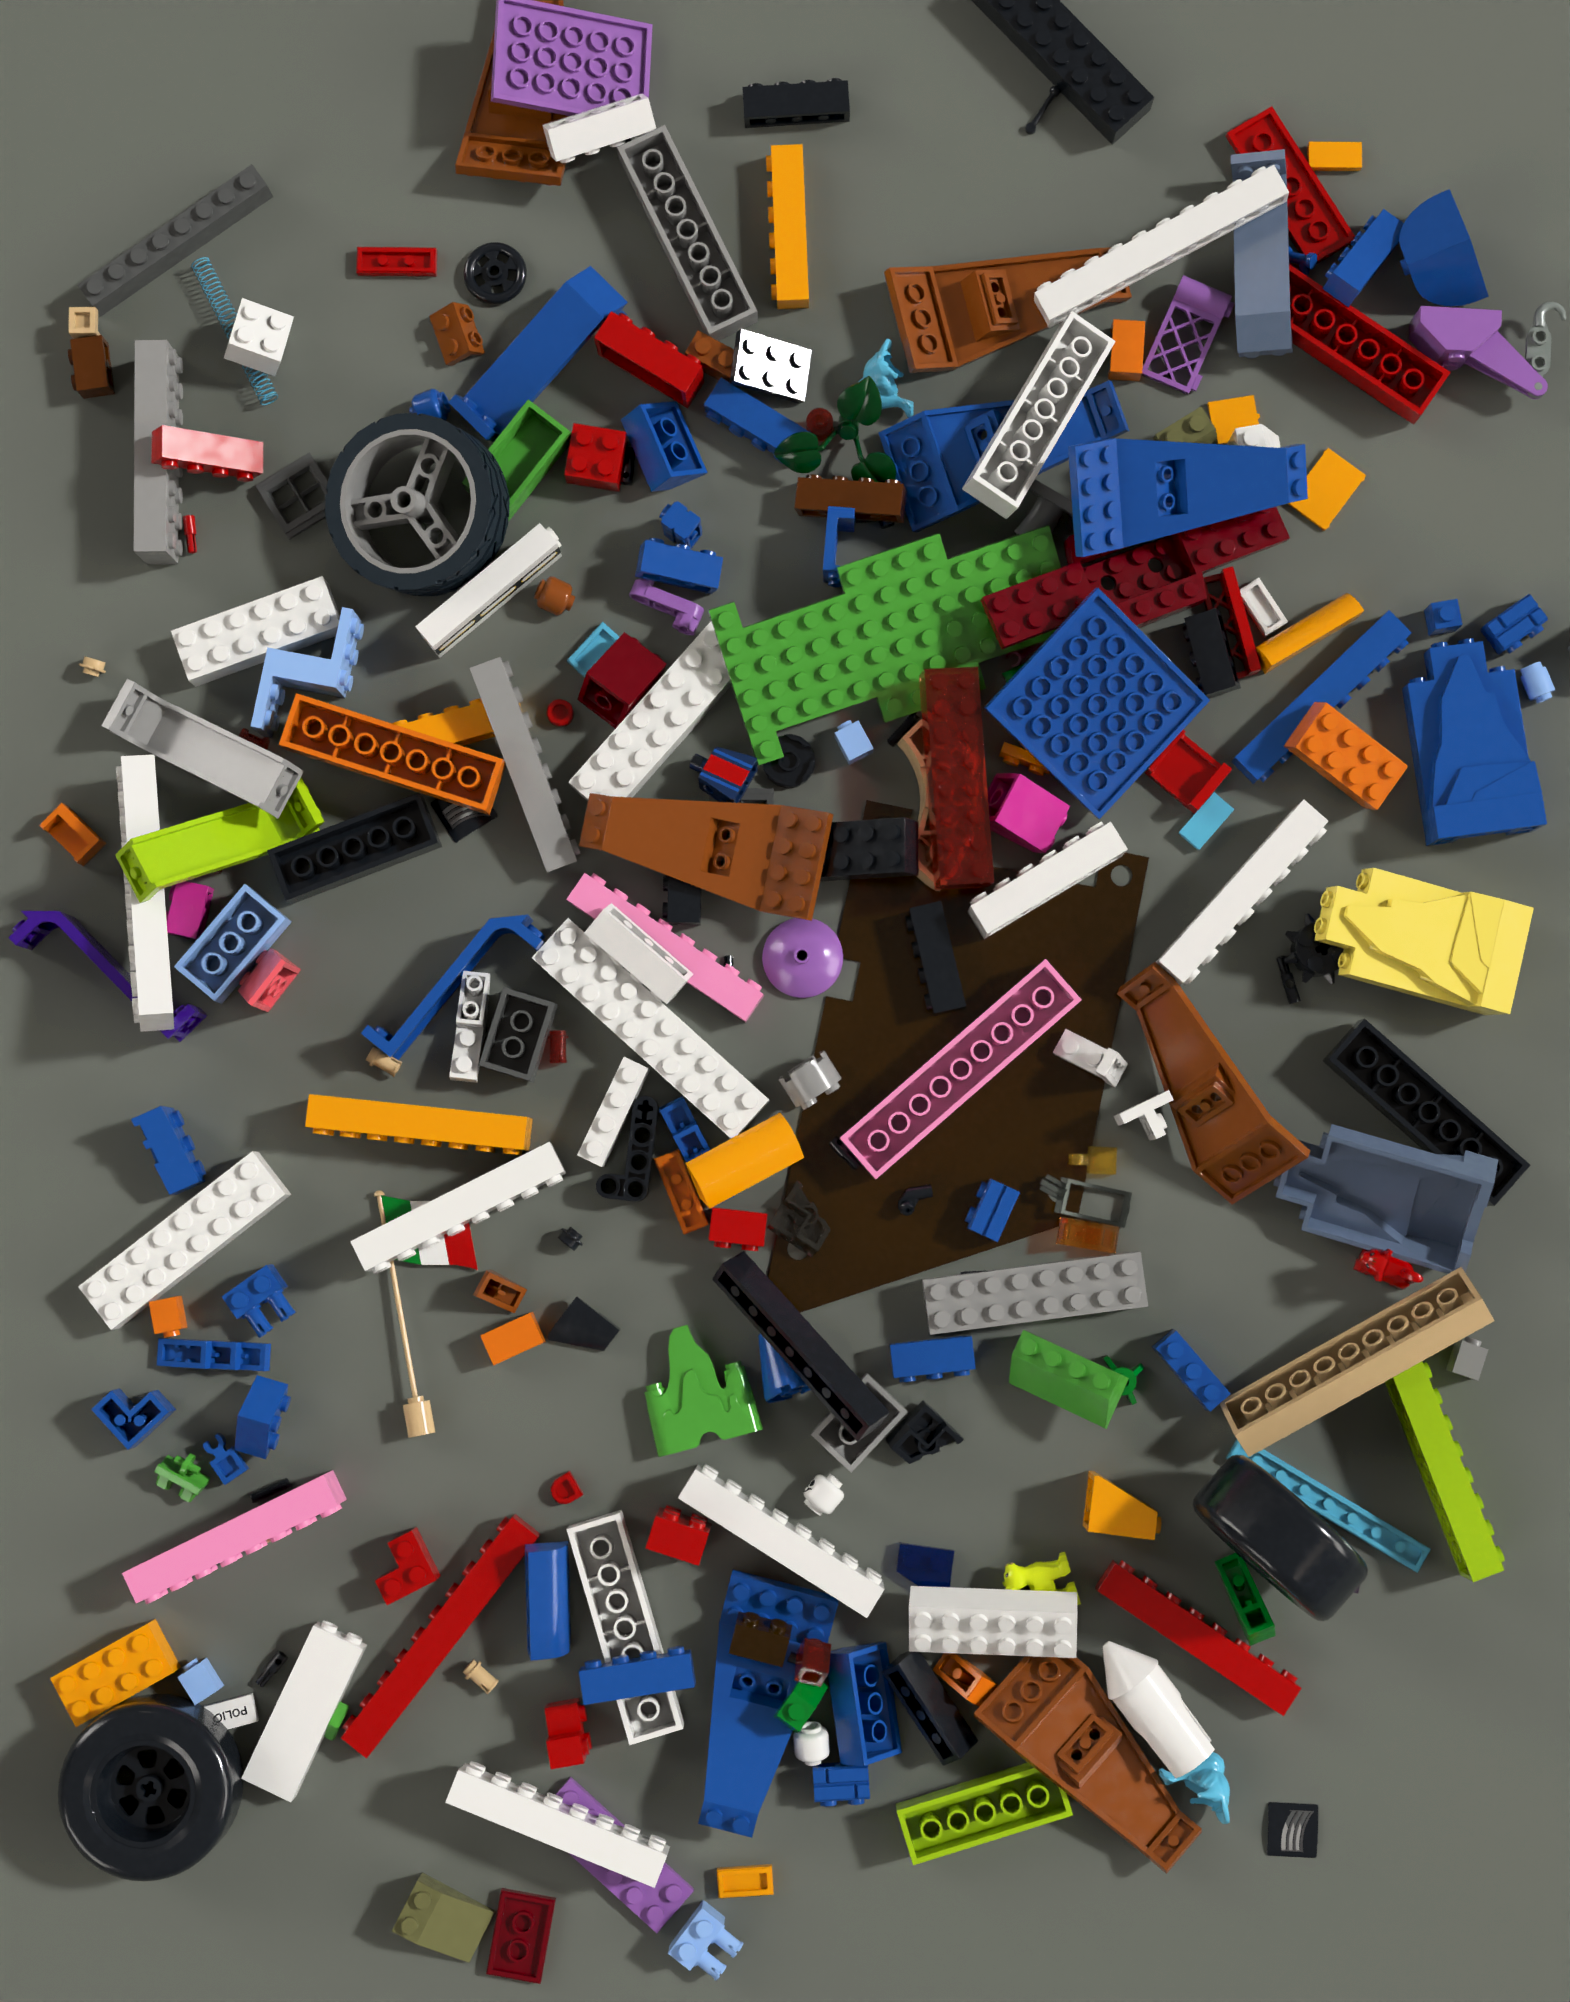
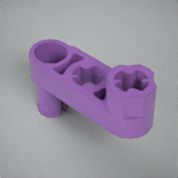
(686, 612)

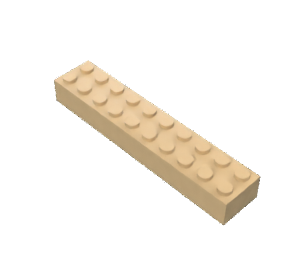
(1355, 1361)

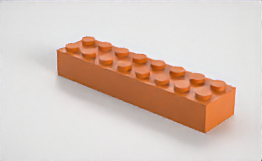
(392, 754)

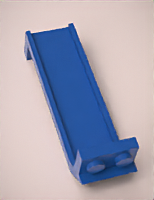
(539, 352)
(451, 980)

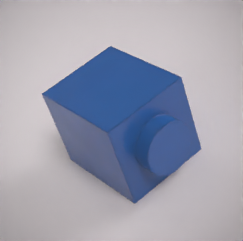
(1443, 617)

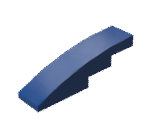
(684, 1129)
(213, 1354)

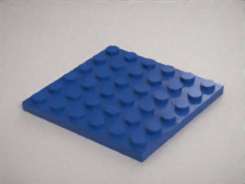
(1097, 703)

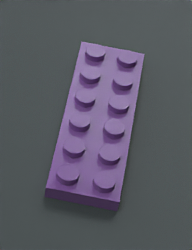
(650, 1904)

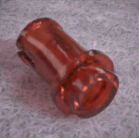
(557, 1046)

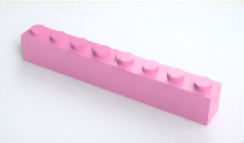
(708, 976)

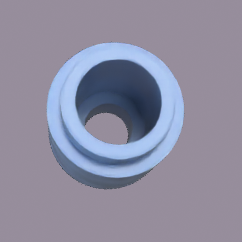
(1537, 682)

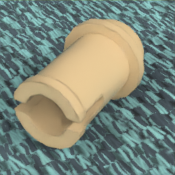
(383, 1061)
(480, 1676)

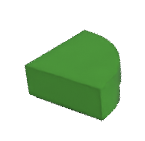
(336, 1720)

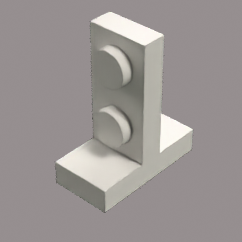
(1091, 1057)

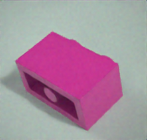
(188, 909)

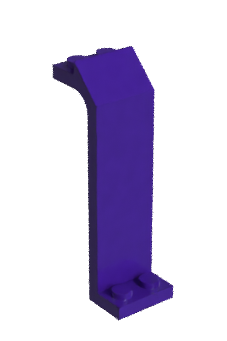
(40, 923)

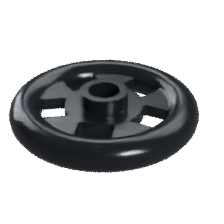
(514, 263)

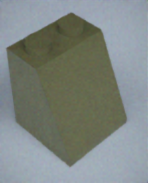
(1192, 428)

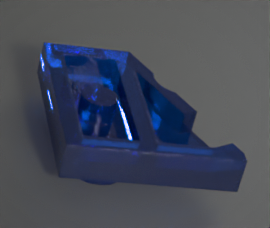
(925, 1564)

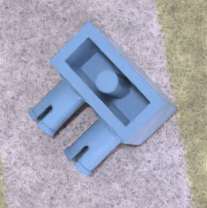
(700, 1931)

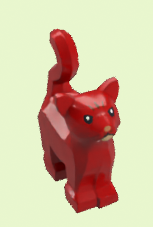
(1386, 1268)

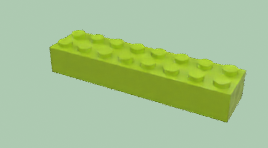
(1444, 1473)

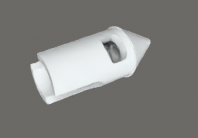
(1155, 1708)

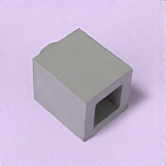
(1467, 1358)

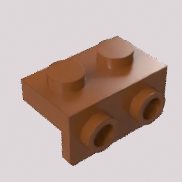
(456, 333)

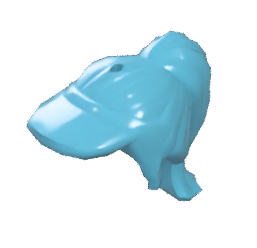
(883, 374)
(1208, 1783)

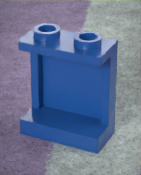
(837, 520)

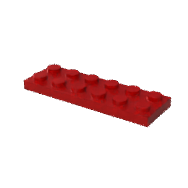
(1312, 216)

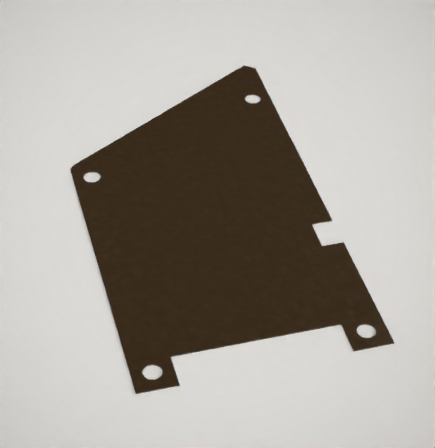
(1006, 1131)

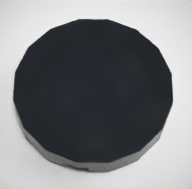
(796, 764)

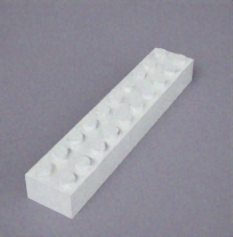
(148, 919)
(651, 1029)

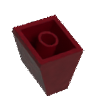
(620, 679)

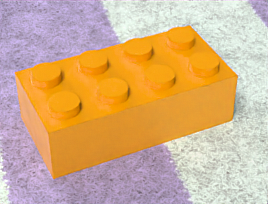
(115, 1673)

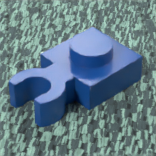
(227, 1463)

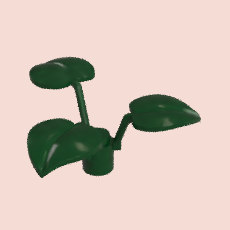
(856, 405)

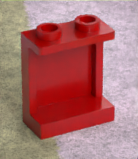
(1187, 772)

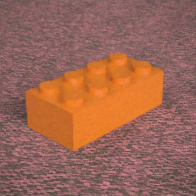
(1345, 755)

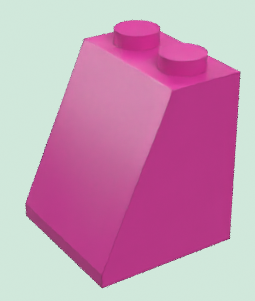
(1024, 812)

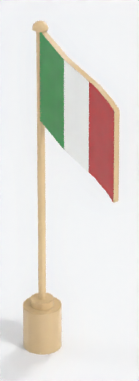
(450, 1251)

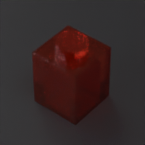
(812, 1662)

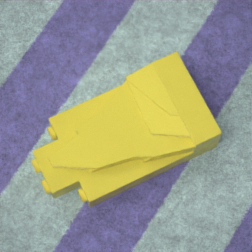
(1427, 940)

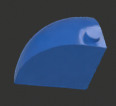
(1441, 253)

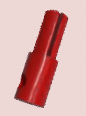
(190, 532)

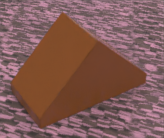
(500, 1291)

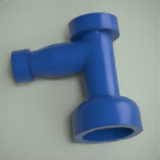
(1305, 261)

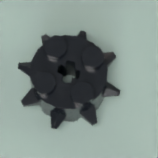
(1305, 956)

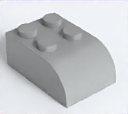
(842, 1444)

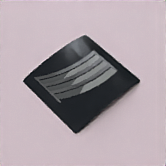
(460, 820)
(1292, 1830)

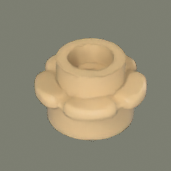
(92, 666)

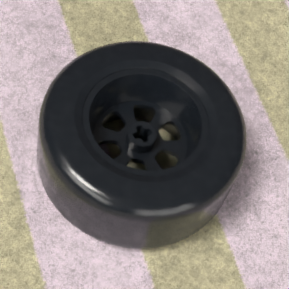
(1280, 1537)
(91, 1795)

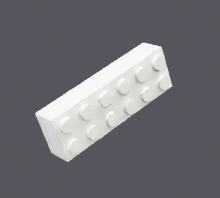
(242, 634)
(1048, 879)
(993, 1621)

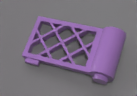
(1206, 305)

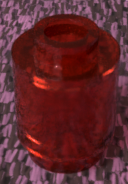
(823, 416)

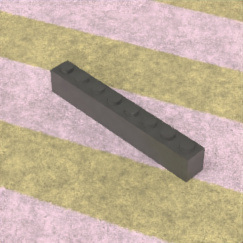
(176, 240)

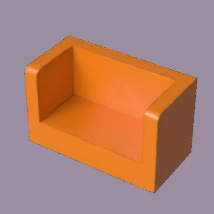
(1127, 351)
(73, 834)
(513, 1338)

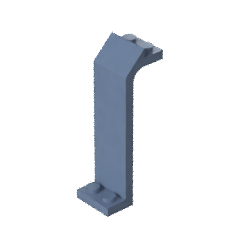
(1262, 269)

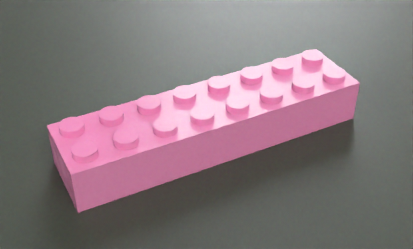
(227, 1541)

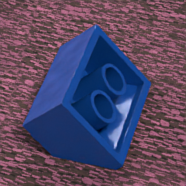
(663, 445)

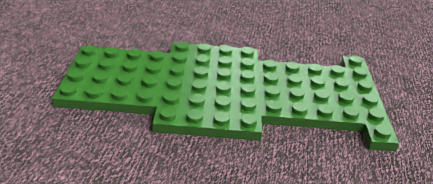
(874, 640)

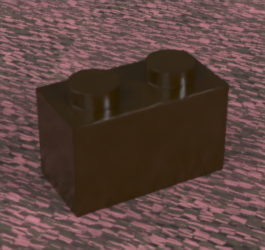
(760, 1638)

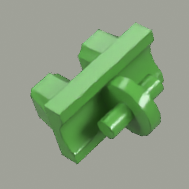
(182, 1473)

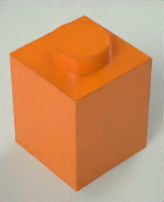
(168, 1316)

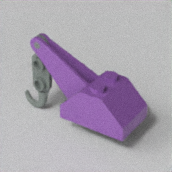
(1473, 339)

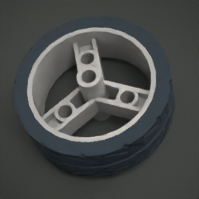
(353, 513)

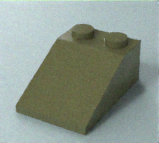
(443, 1919)

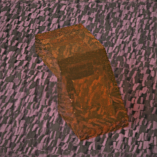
(1087, 1235)

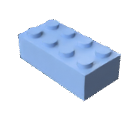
(232, 944)

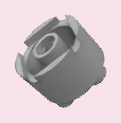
(810, 1080)

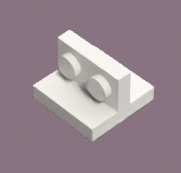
(1152, 1123)

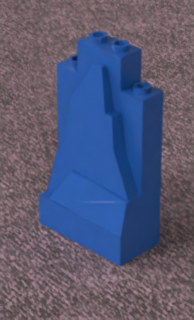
(1470, 747)

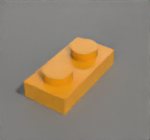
(1015, 755)

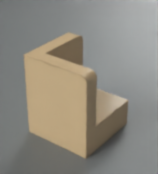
(83, 322)

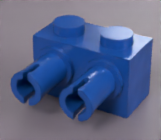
(259, 1288)

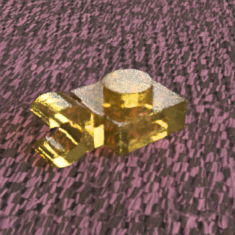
(1098, 1160)

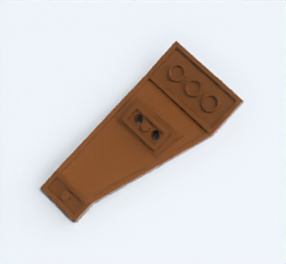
(507, 139)
(975, 307)

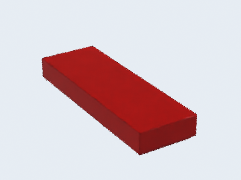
(396, 261)

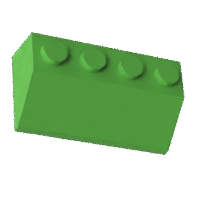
(1066, 1379)

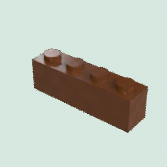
(870, 499)

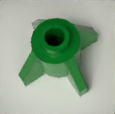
(1130, 1373)

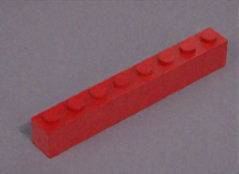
(1198, 1637)

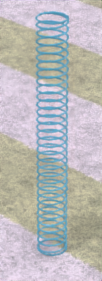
(208, 261)

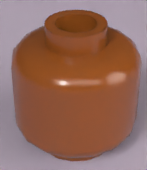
(554, 595)

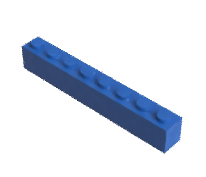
(1331, 687)

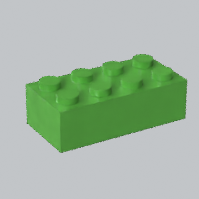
(527, 452)

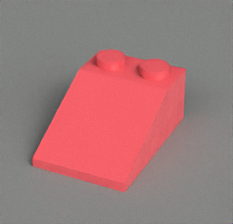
(267, 980)

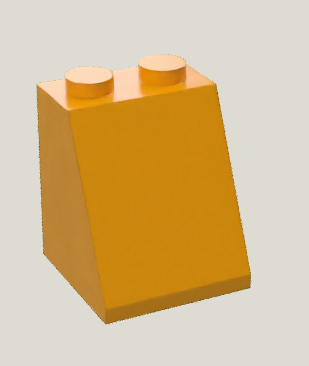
(1116, 1511)

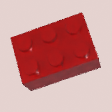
(679, 1534)

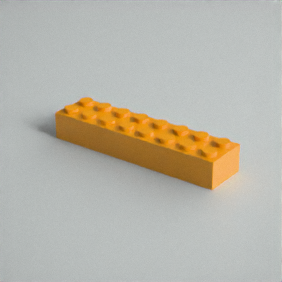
(414, 1122)

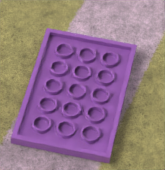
(567, 57)

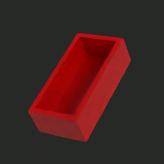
(649, 359)

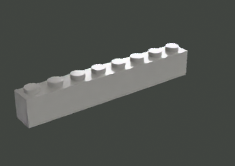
(523, 763)

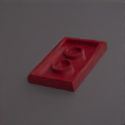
(521, 1935)

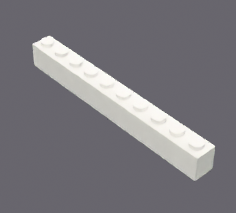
(1161, 245)

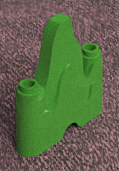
(697, 1401)

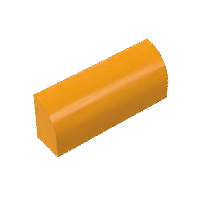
(1308, 632)
(744, 1160)

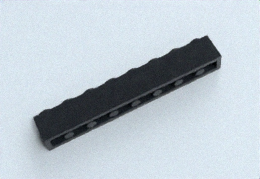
(800, 1346)

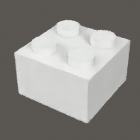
(258, 337)

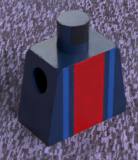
(725, 774)

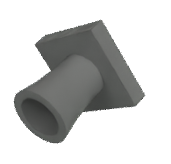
(1046, 510)

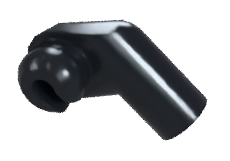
(911, 1197)

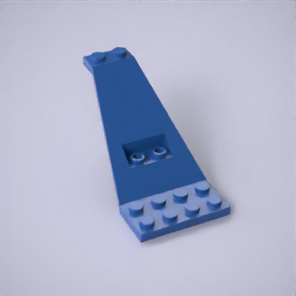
(943, 445)
(1154, 489)
(744, 1733)

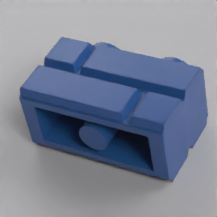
(680, 524)
(1514, 624)
(992, 1209)
(839, 1783)

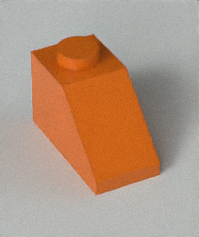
(965, 1678)

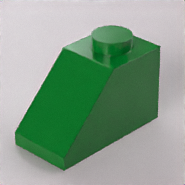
(800, 1705)

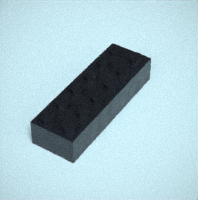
(354, 848)

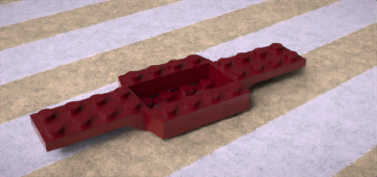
(1138, 592)

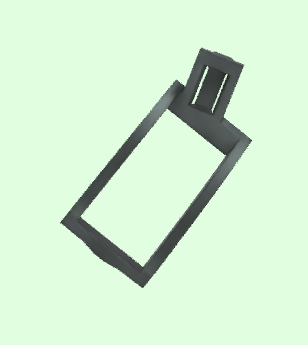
(1063, 1192)

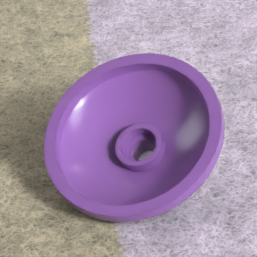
(808, 976)

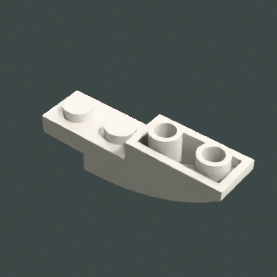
(471, 1026)

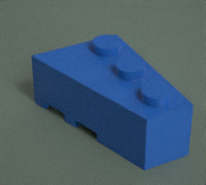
(171, 1149)

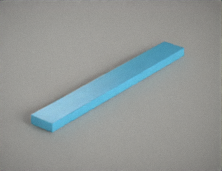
(1341, 1510)

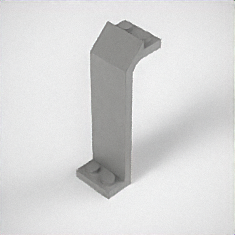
(202, 748)

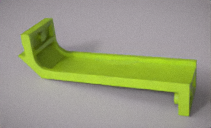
(214, 843)

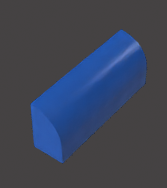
(547, 1600)

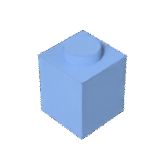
(853, 741)
(200, 1680)

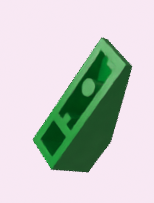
(1245, 1599)

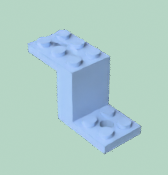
(307, 673)

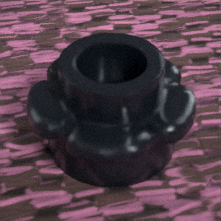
(571, 1238)

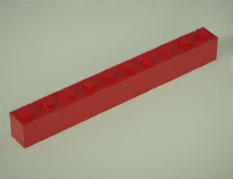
(440, 1636)

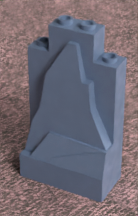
(1391, 1197)

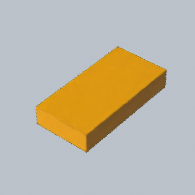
(1335, 156)
(745, 1881)

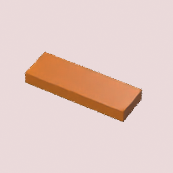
(681, 1191)

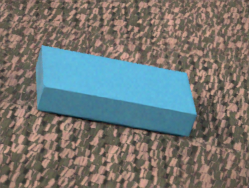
(592, 649)
(1206, 821)

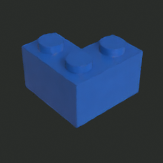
(261, 1417)
(130, 1421)

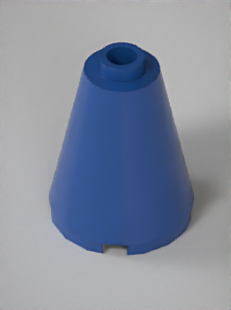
(777, 1376)

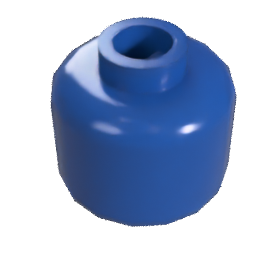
(431, 403)

